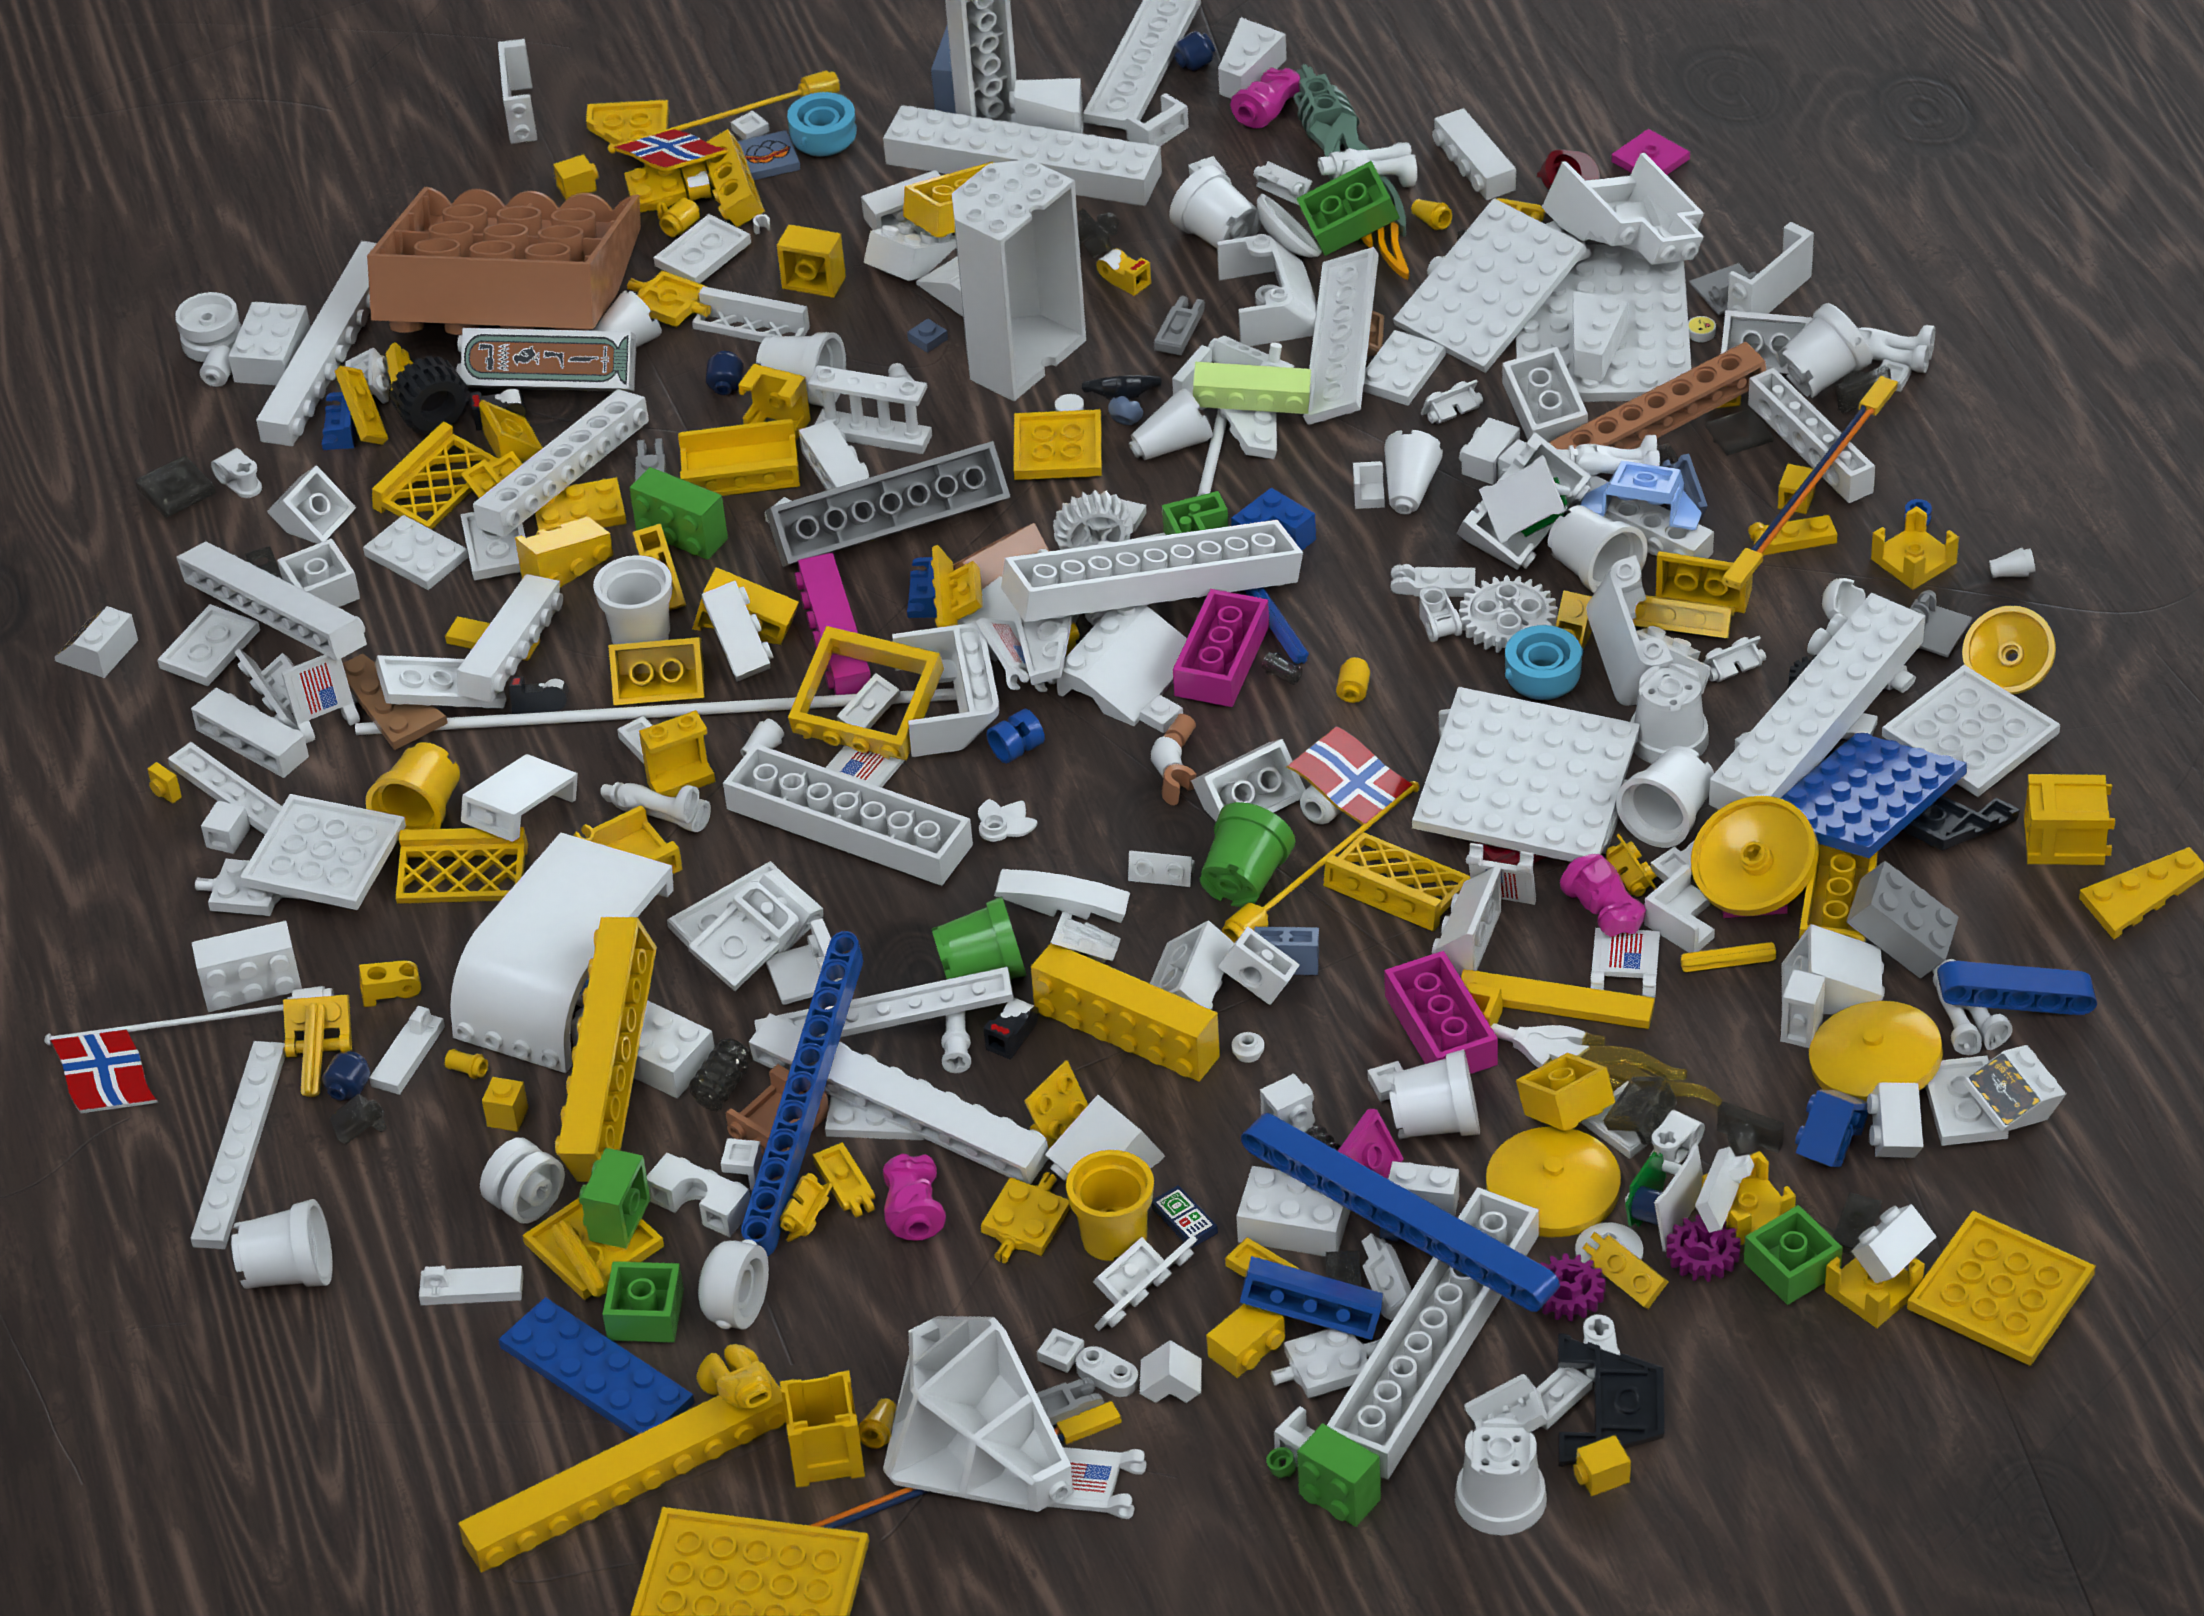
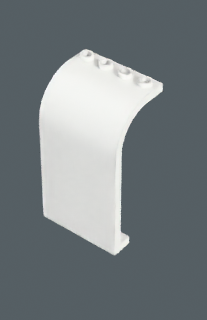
(535, 948)

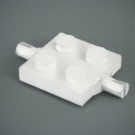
(232, 897)
(1324, 1361)

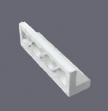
(753, 312)

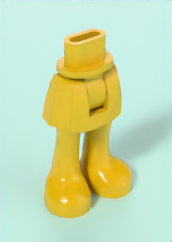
(746, 1382)

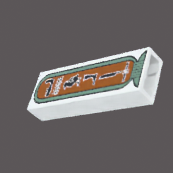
(547, 359)

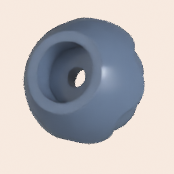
(1125, 411)

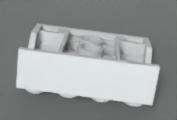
(1123, 662)

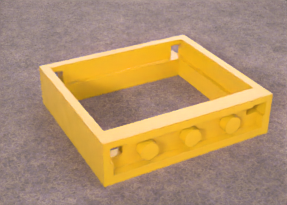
(875, 651)

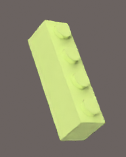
(1252, 387)

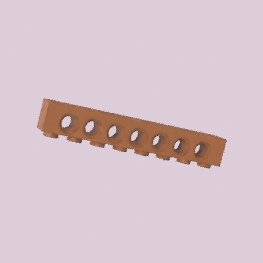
(1671, 403)

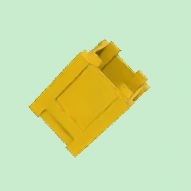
(2067, 819)
(822, 1428)

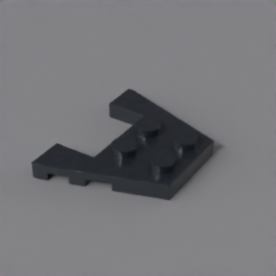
(1951, 823)
(1625, 1397)

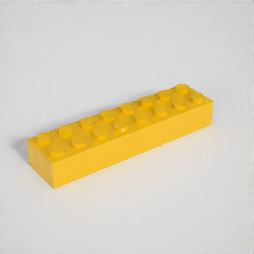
(606, 1044)

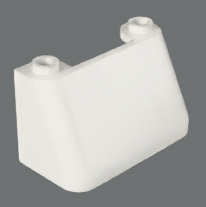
(1518, 551)
(1611, 622)

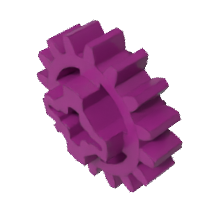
(1702, 1250)
(1573, 1292)

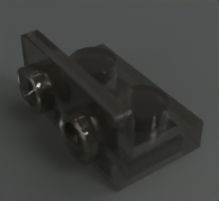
(1642, 1107)

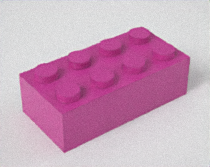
(1221, 647)
(1440, 1012)

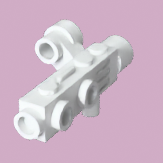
(1233, 352)

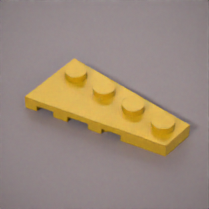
(2132, 894)

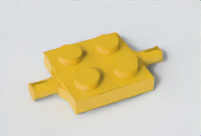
(656, 188)
(670, 297)
(1025, 1217)

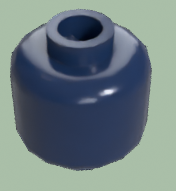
(1194, 51)
(724, 372)
(346, 1075)

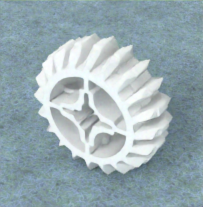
(1092, 520)

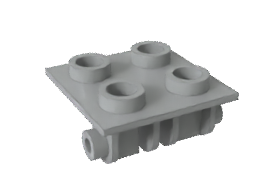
(1715, 285)
(1941, 627)

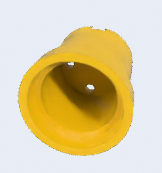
(416, 787)
(1111, 1201)

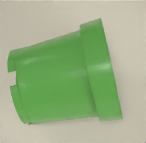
(1245, 852)
(979, 943)

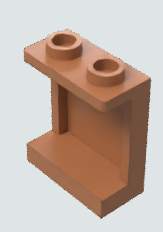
(758, 1117)

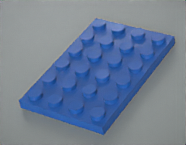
(1871, 791)

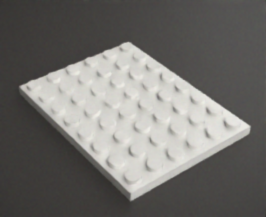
(1657, 330)

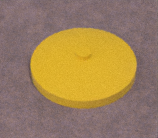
(1754, 855)
(1875, 1045)
(1560, 1174)

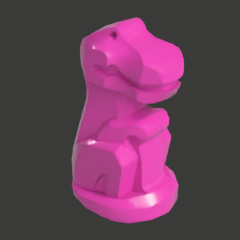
(1266, 98)
(1603, 893)
(909, 1203)

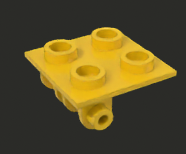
(1056, 1103)

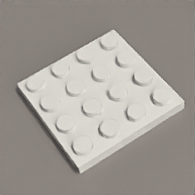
(1973, 724)
(323, 851)

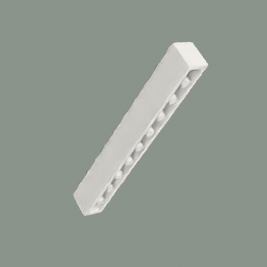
(319, 354)
(272, 600)
(922, 1108)

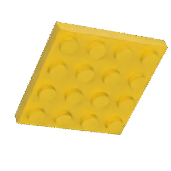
(2001, 1287)

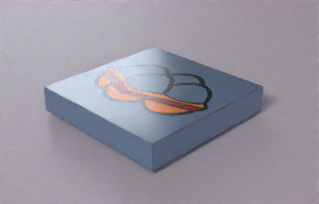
(770, 155)

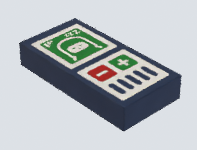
(1184, 1216)

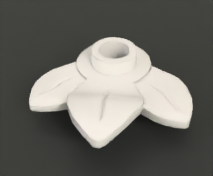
(1004, 821)

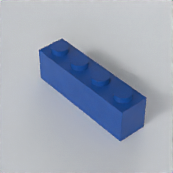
(1311, 1297)

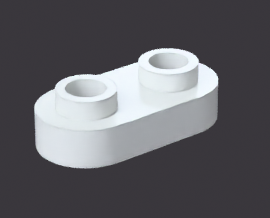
(1105, 1371)

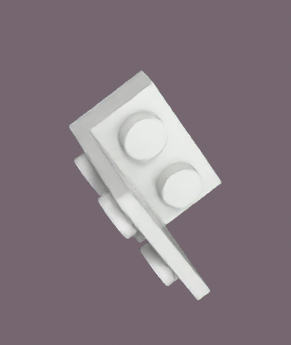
(798, 969)

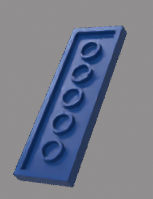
(594, 1369)

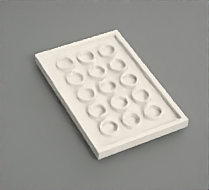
(1490, 284)

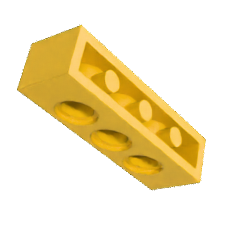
(733, 181)

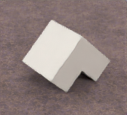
(1170, 1371)

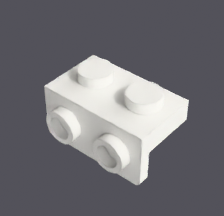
(1512, 1400)

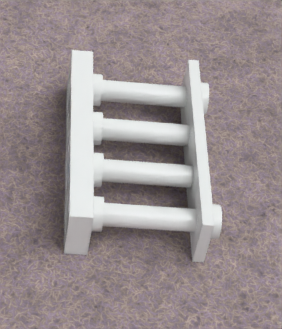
(870, 430)

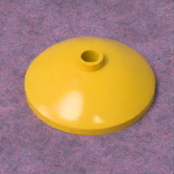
(2008, 632)

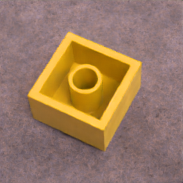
(811, 260)
(1565, 1091)

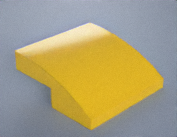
(485, 476)

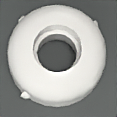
(733, 1283)

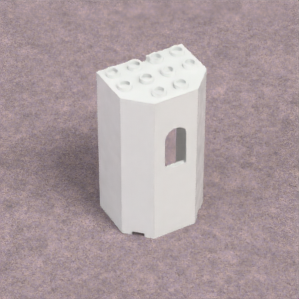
(1018, 273)

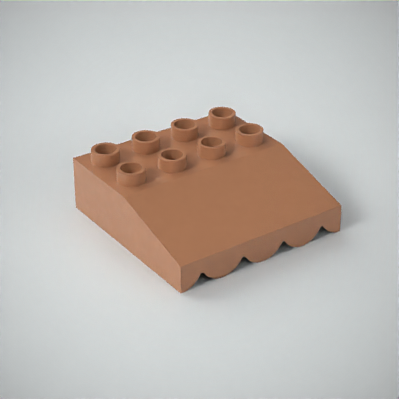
(501, 262)

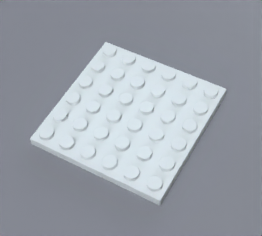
(1526, 776)

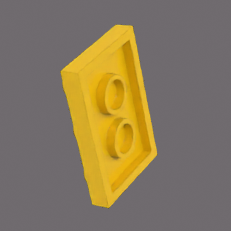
(595, 499)

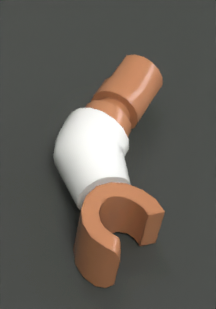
(1167, 758)

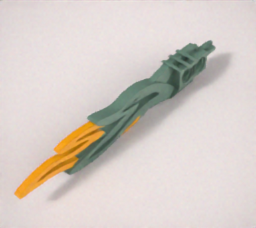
(1332, 122)

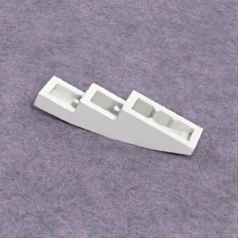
(1051, 891)

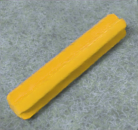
(1728, 957)
(313, 1050)
(580, 1258)

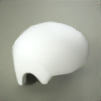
(1842, 598)

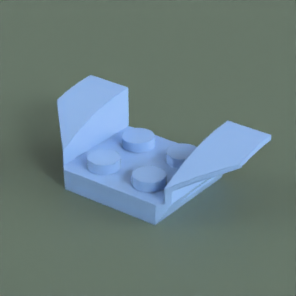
(1648, 483)

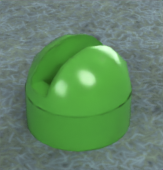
(1274, 1462)

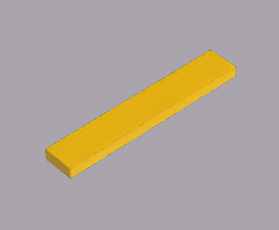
(1567, 999)

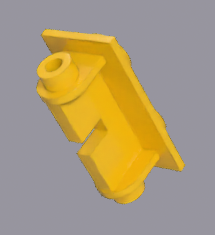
(1638, 875)
(800, 1217)

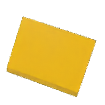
(508, 432)

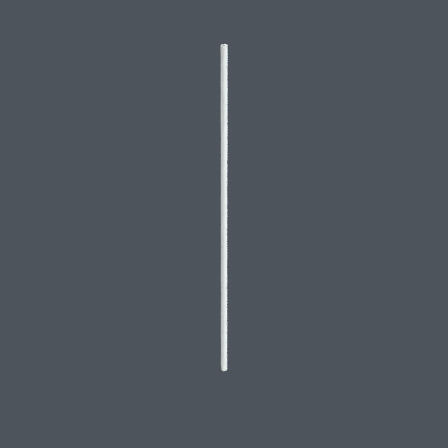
(650, 711)

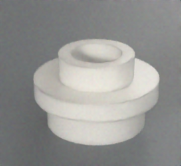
(1248, 1047)

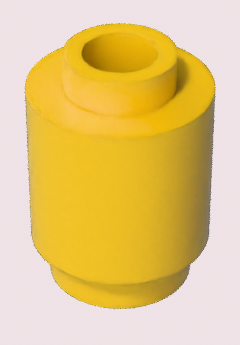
(679, 217)
(1353, 680)

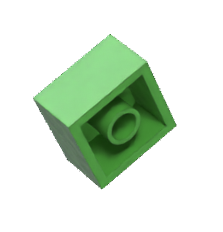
(615, 1197)
(1791, 1254)
(643, 1301)
(1339, 1475)

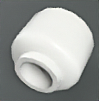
(1317, 807)

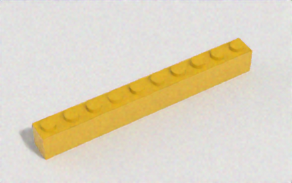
(615, 1477)

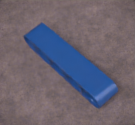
(2016, 987)

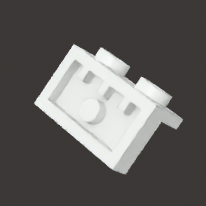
(375, 371)

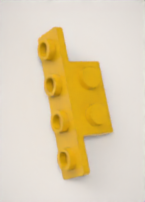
(956, 591)

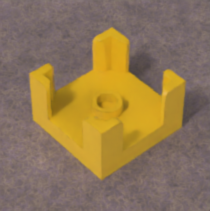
(776, 396)
(1914, 553)
(1756, 1200)
(1869, 1299)

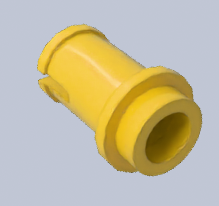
(473, 1065)

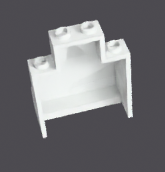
(1630, 211)

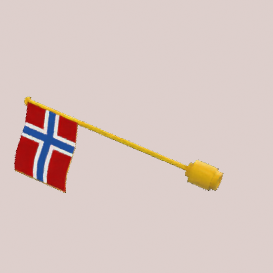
(676, 149)
(1354, 784)

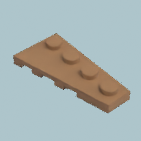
(396, 722)

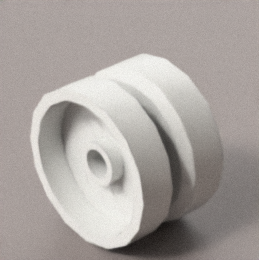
(207, 322)
(522, 1180)

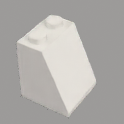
(1048, 104)
(1849, 967)
(1096, 1130)

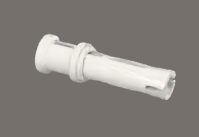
(956, 1044)

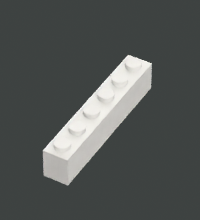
(509, 638)

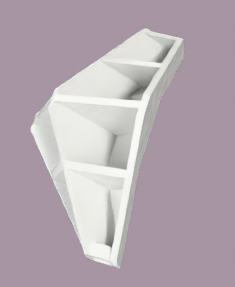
(974, 1420)

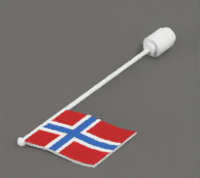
(106, 1068)

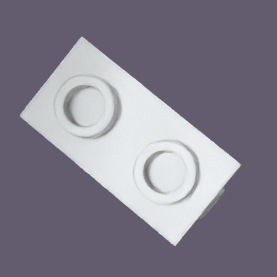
(1281, 182)
(1440, 405)
(1742, 652)
(1160, 868)

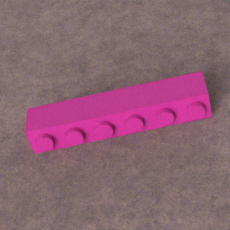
(829, 607)

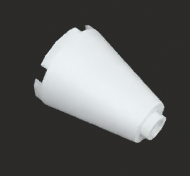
(630, 315)
(1171, 428)
(1410, 468)

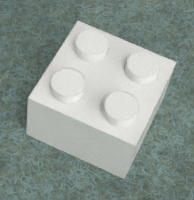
(322, 573)

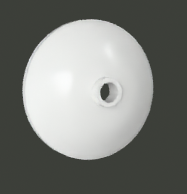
(1286, 228)

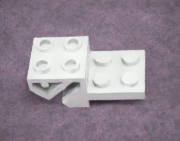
(759, 923)

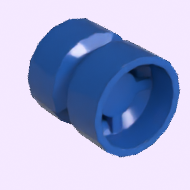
(1012, 737)

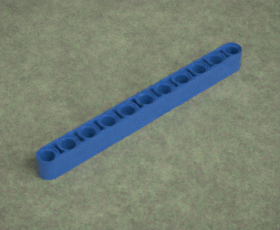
(801, 1078)
(1401, 1212)

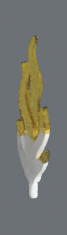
(1549, 1042)

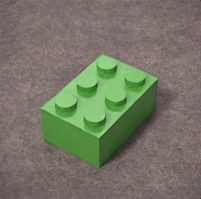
(1348, 208)
(688, 513)

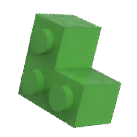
(1195, 514)

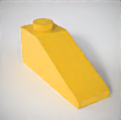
(653, 544)

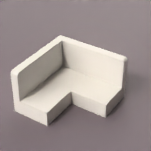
(1674, 911)

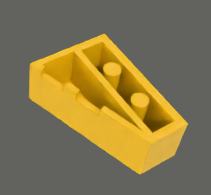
(564, 551)
(772, 609)

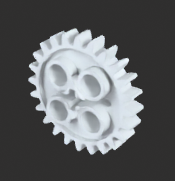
(1503, 609)

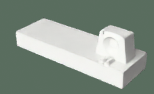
(407, 1051)
(1722, 1187)
(470, 1285)

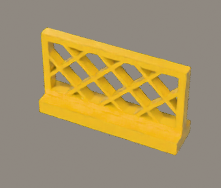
(417, 468)
(462, 845)
(1392, 893)

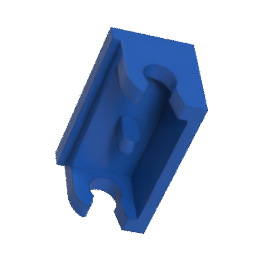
(339, 426)
(921, 590)

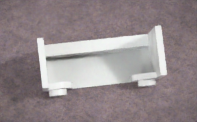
(1287, 309)
(970, 668)

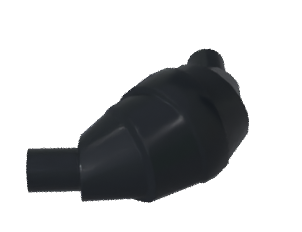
(1129, 386)

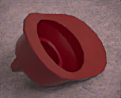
(1579, 161)

